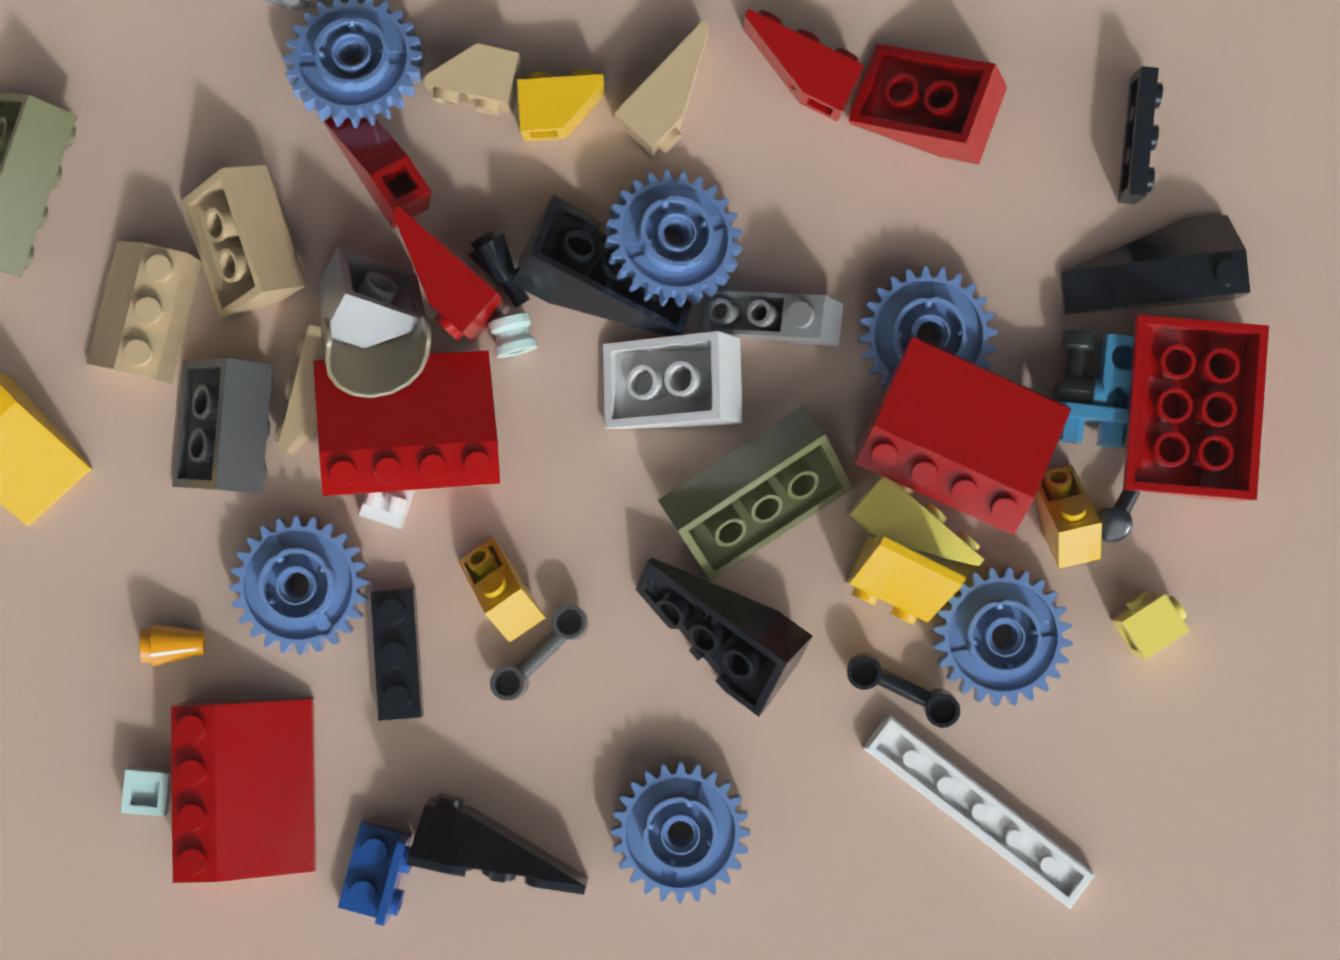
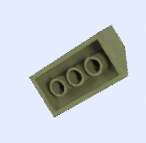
(30, 159)
(756, 493)

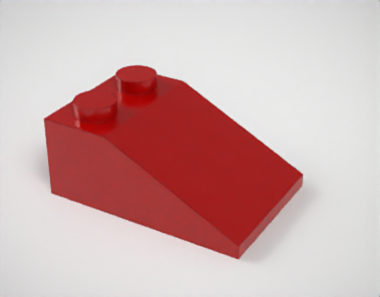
(930, 101)
(455, 291)

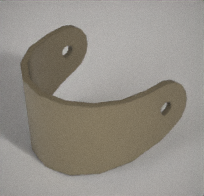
(378, 368)

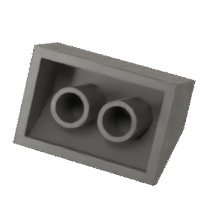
(223, 425)

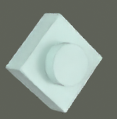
(146, 791)

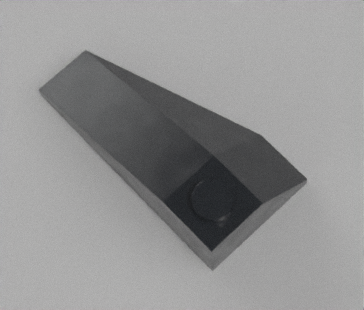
(1170, 267)
(571, 269)
(738, 637)
(461, 839)

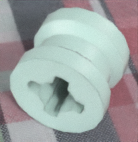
(512, 335)

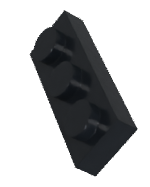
(1140, 135)
(397, 654)

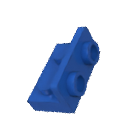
(376, 872)

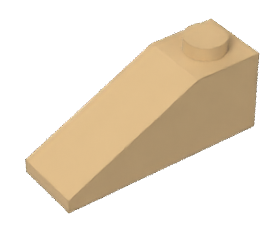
(660, 103)

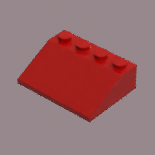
(1196, 408)
(962, 435)
(415, 439)
(242, 789)

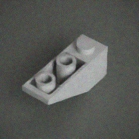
(775, 317)

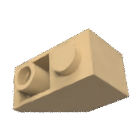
(479, 77)

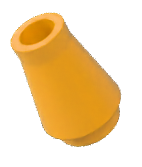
(169, 644)

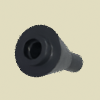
(496, 261)

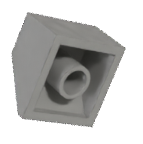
(368, 299)

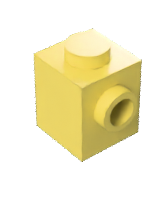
(1150, 623)

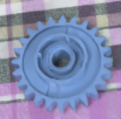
(359, 89)
(654, 261)
(931, 303)
(268, 591)
(1033, 640)
(686, 863)

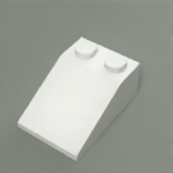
(673, 382)

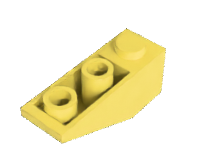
(893, 513)

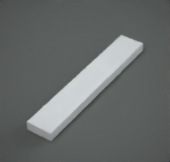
(979, 811)

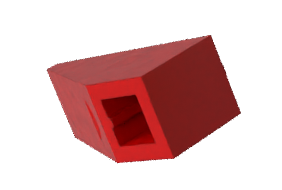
(810, 70)
(382, 167)

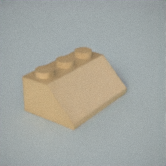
(243, 240)
(144, 310)

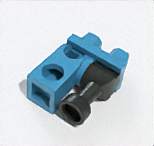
(1099, 398)

